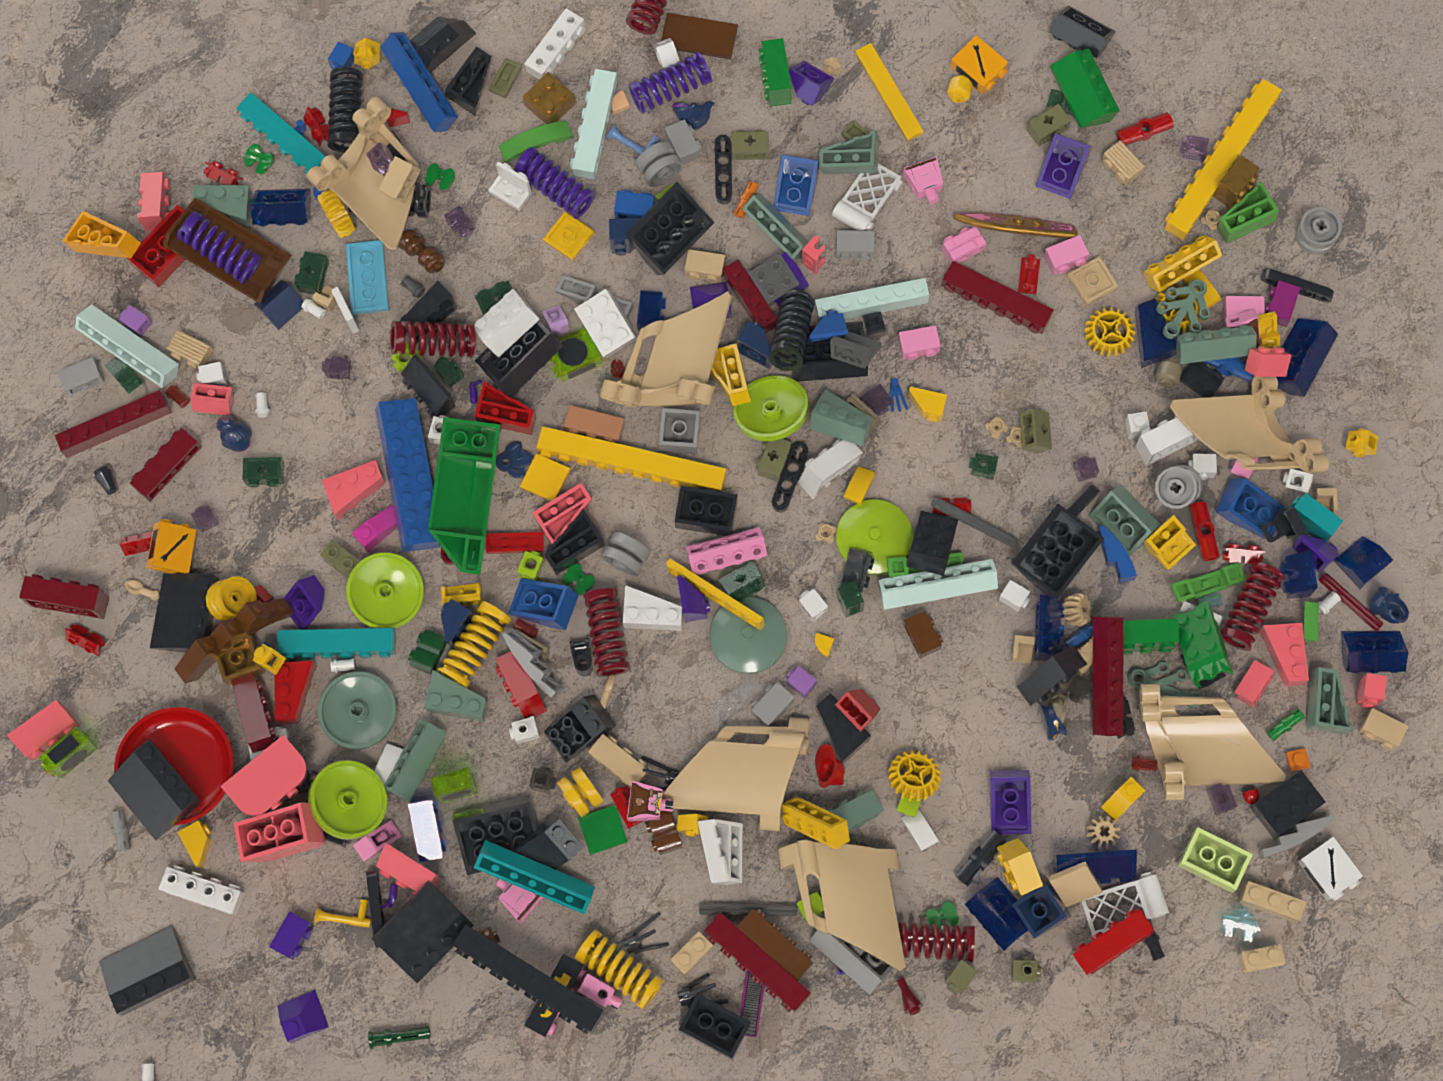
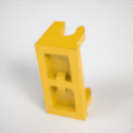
(463, 594)

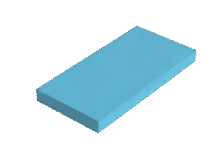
(367, 277)

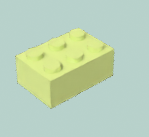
(1215, 860)

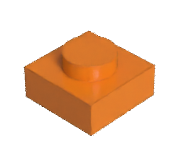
(1297, 760)

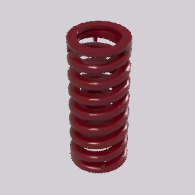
(642, 10)
(465, 333)
(1260, 599)
(617, 667)
(938, 938)

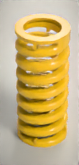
(460, 646)
(645, 995)

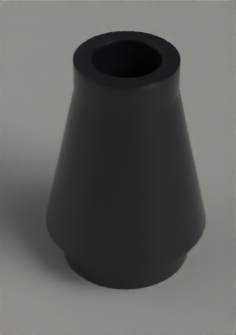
(105, 478)

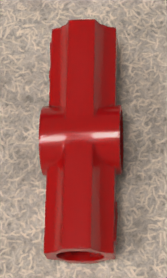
(1154, 125)
(1201, 519)

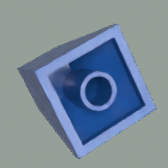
(828, 327)

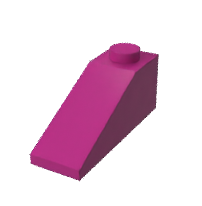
(376, 529)

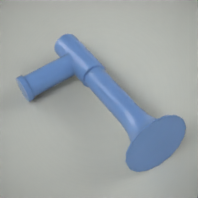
(615, 134)

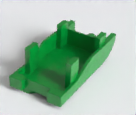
(1202, 644)

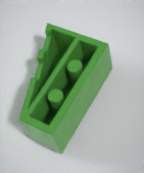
(1248, 215)

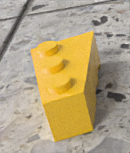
(730, 375)

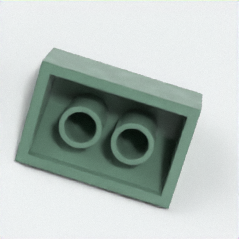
(1125, 519)

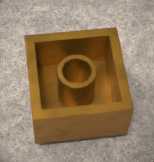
(549, 99)
(1237, 182)
(238, 661)

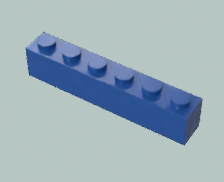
(418, 82)

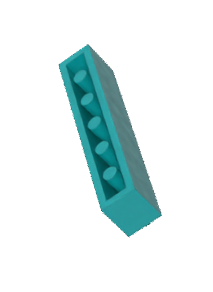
(280, 132)
(336, 643)
(534, 877)

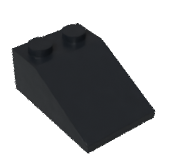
(550, 844)

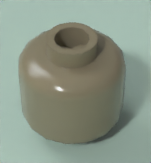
(1168, 373)

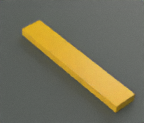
(889, 92)
(716, 595)

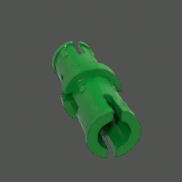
(1285, 724)

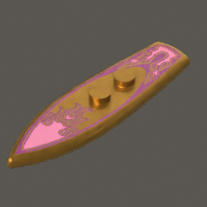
(1017, 224)

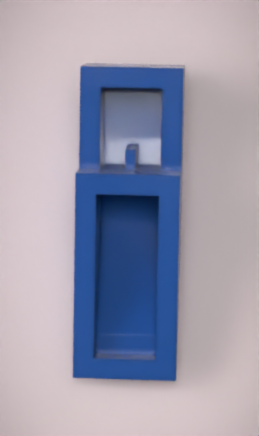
(1116, 556)

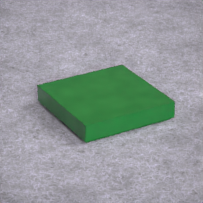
(602, 830)

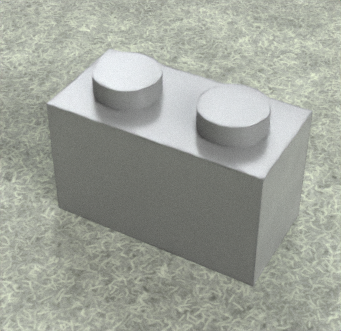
(682, 141)
(855, 244)
(80, 376)
(772, 705)

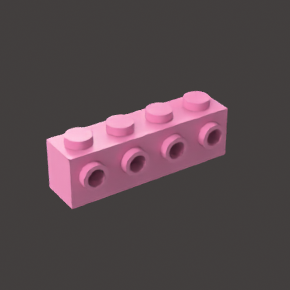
(726, 551)

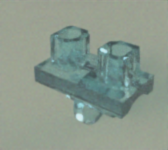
(1231, 923)

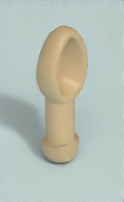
(136, 588)
(607, 690)

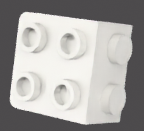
(511, 186)

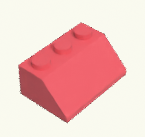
(43, 730)
(404, 869)

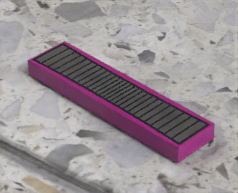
(752, 1004)

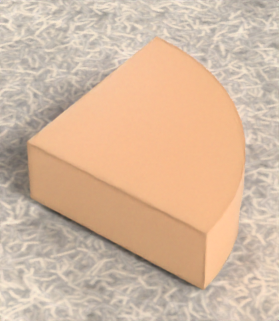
(619, 102)

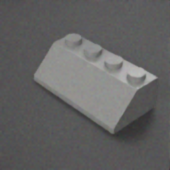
(856, 963)

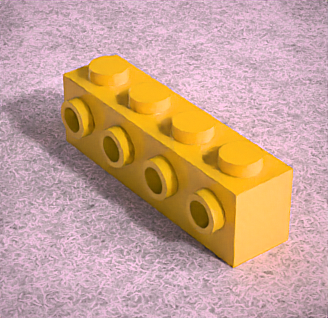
(1182, 263)
(815, 822)

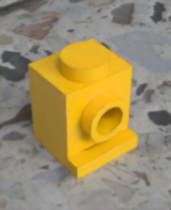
(265, 655)
(689, 824)

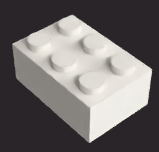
(505, 322)
(606, 323)
(1163, 440)

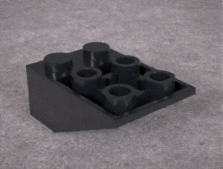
(579, 727)

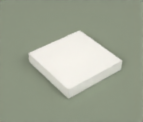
(345, 311)

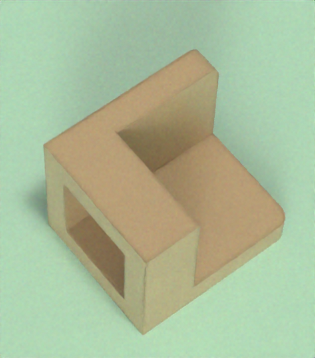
(326, 298)
(1327, 498)
(1023, 649)

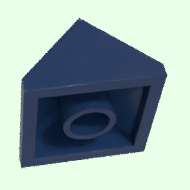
(280, 304)

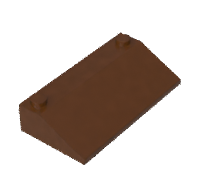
(265, 276)

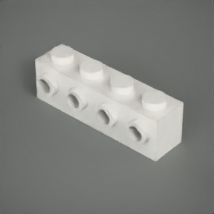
(555, 44)
(201, 891)

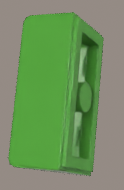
(1311, 612)

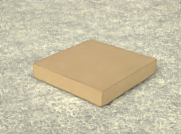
(1092, 281)
(1075, 884)

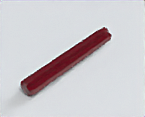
(1351, 602)

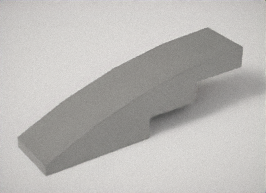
(582, 291)
(527, 656)
(1300, 834)

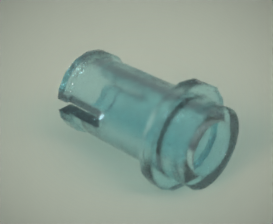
(1214, 600)

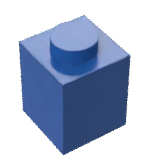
(341, 56)

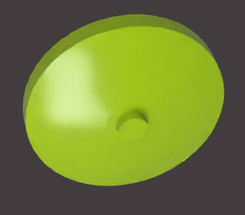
(775, 408)
(875, 528)
(384, 590)
(347, 800)

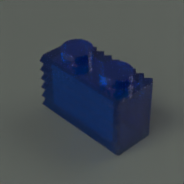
(650, 308)

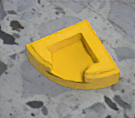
(823, 644)

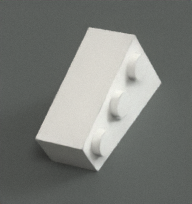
(828, 466)
(650, 612)
(722, 850)

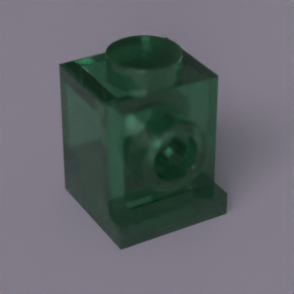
(448, 371)
(983, 471)

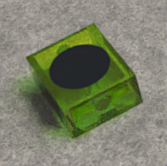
(576, 356)
(67, 753)
(454, 785)

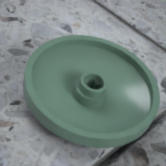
(744, 646)
(357, 710)

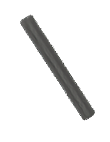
(974, 522)
(744, 909)

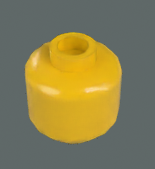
(959, 89)

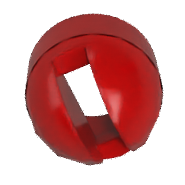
(1251, 796)

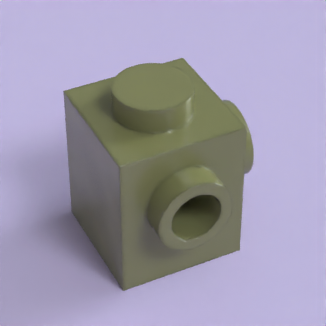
(1025, 970)

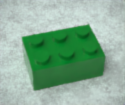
(775, 72)
(1150, 636)

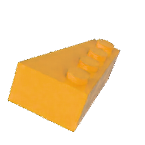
(100, 238)

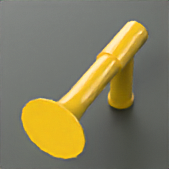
(356, 921)

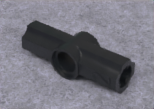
(980, 858)

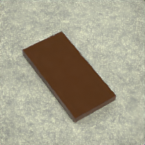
(700, 35)

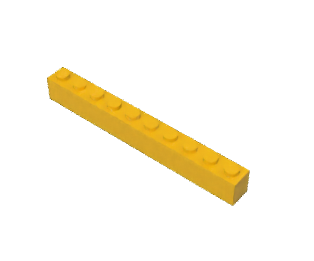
(1224, 156)
(629, 460)

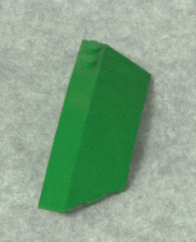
(464, 490)

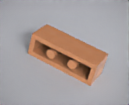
(594, 424)

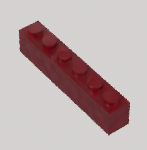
(997, 297)
(113, 424)
(1108, 675)
(757, 962)

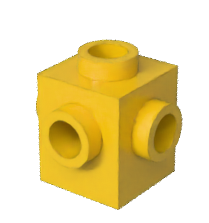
(367, 53)
(1362, 442)

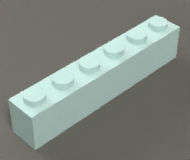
(594, 124)
(875, 299)
(126, 346)
(928, 586)

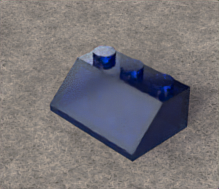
(280, 207)
(1048, 628)
(1374, 651)
(995, 912)

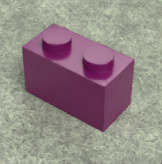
(1282, 302)

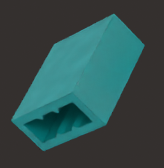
(1317, 519)

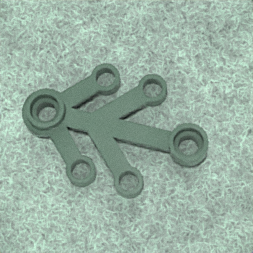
(1185, 306)
(1164, 689)

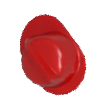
(828, 767)

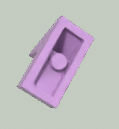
(556, 320)

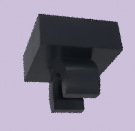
(874, 323)

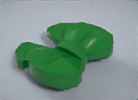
(254, 154)
(445, 176)
(585, 582)
(946, 912)

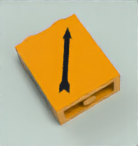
(980, 64)
(171, 547)

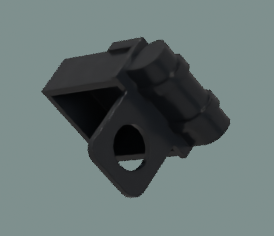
(1288, 524)

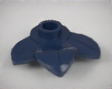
(517, 460)

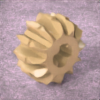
(1077, 609)
(1111, 834)

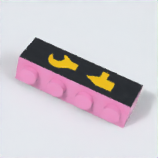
(566, 973)

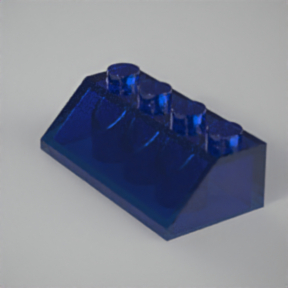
(1308, 345)
(1104, 865)

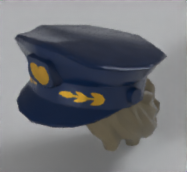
(1055, 716)

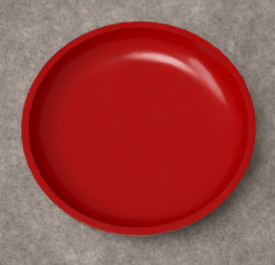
(193, 747)

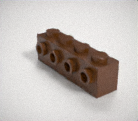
(773, 943)

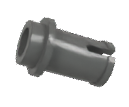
(413, 287)

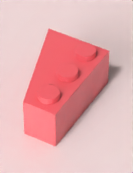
(352, 486)
(1288, 652)

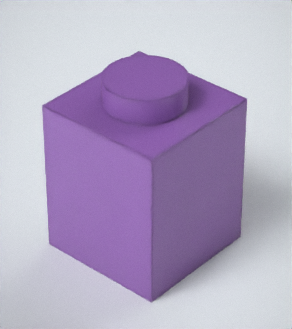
(135, 321)
(800, 681)

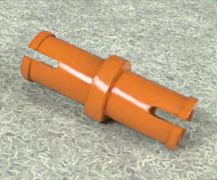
(749, 191)

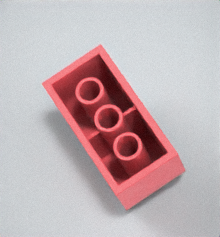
(267, 779)
(278, 834)

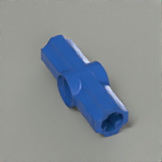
(1232, 367)

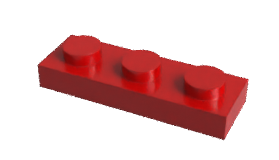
(514, 542)

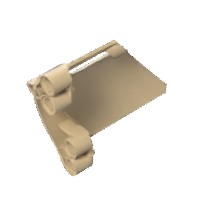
(358, 183)
(678, 361)
(1248, 429)
(1193, 749)
(742, 775)
(853, 894)

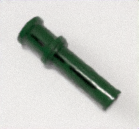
(389, 1037)

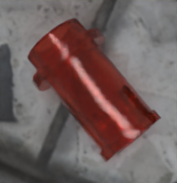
(617, 365)
(174, 394)
(525, 628)
(1144, 764)

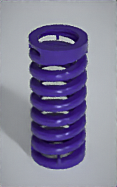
(696, 62)
(534, 163)
(185, 233)

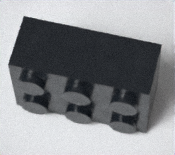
(706, 511)
(932, 543)
(1287, 804)

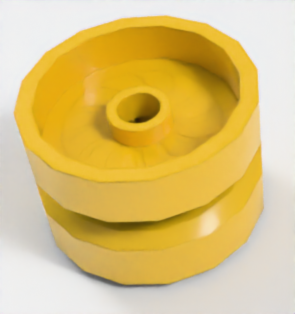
(229, 596)
(578, 793)

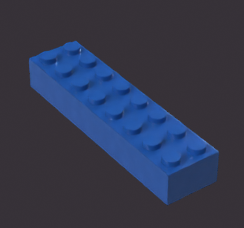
(407, 472)

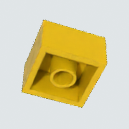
(1019, 866)

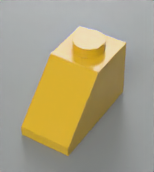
(928, 403)
(1123, 798)
(197, 841)

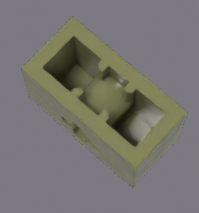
(1044, 132)
(743, 151)
(1035, 431)
(773, 469)
(339, 559)
(960, 977)

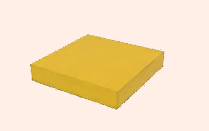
(568, 236)
(545, 478)

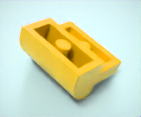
(1169, 543)

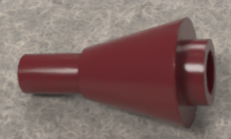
(910, 1001)

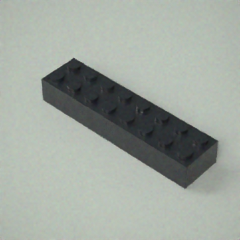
(528, 978)

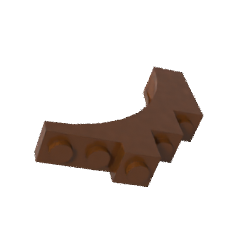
(228, 633)

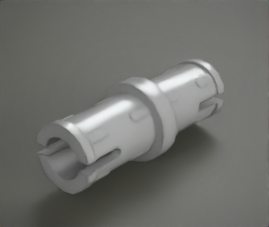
(120, 831)

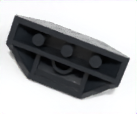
(441, 40)

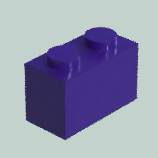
(291, 936)

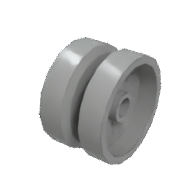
(659, 164)
(1318, 230)
(1170, 494)
(625, 554)

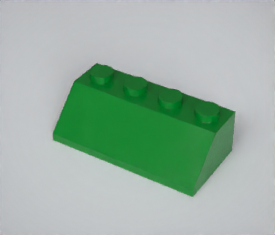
(1085, 89)

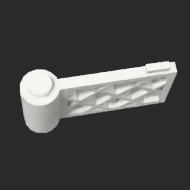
(856, 216)
(1148, 891)

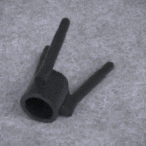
(669, 776)
(633, 941)
(687, 995)

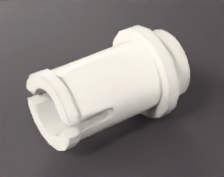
(313, 308)
(261, 405)
(1330, 601)
(342, 665)
(148, 1072)

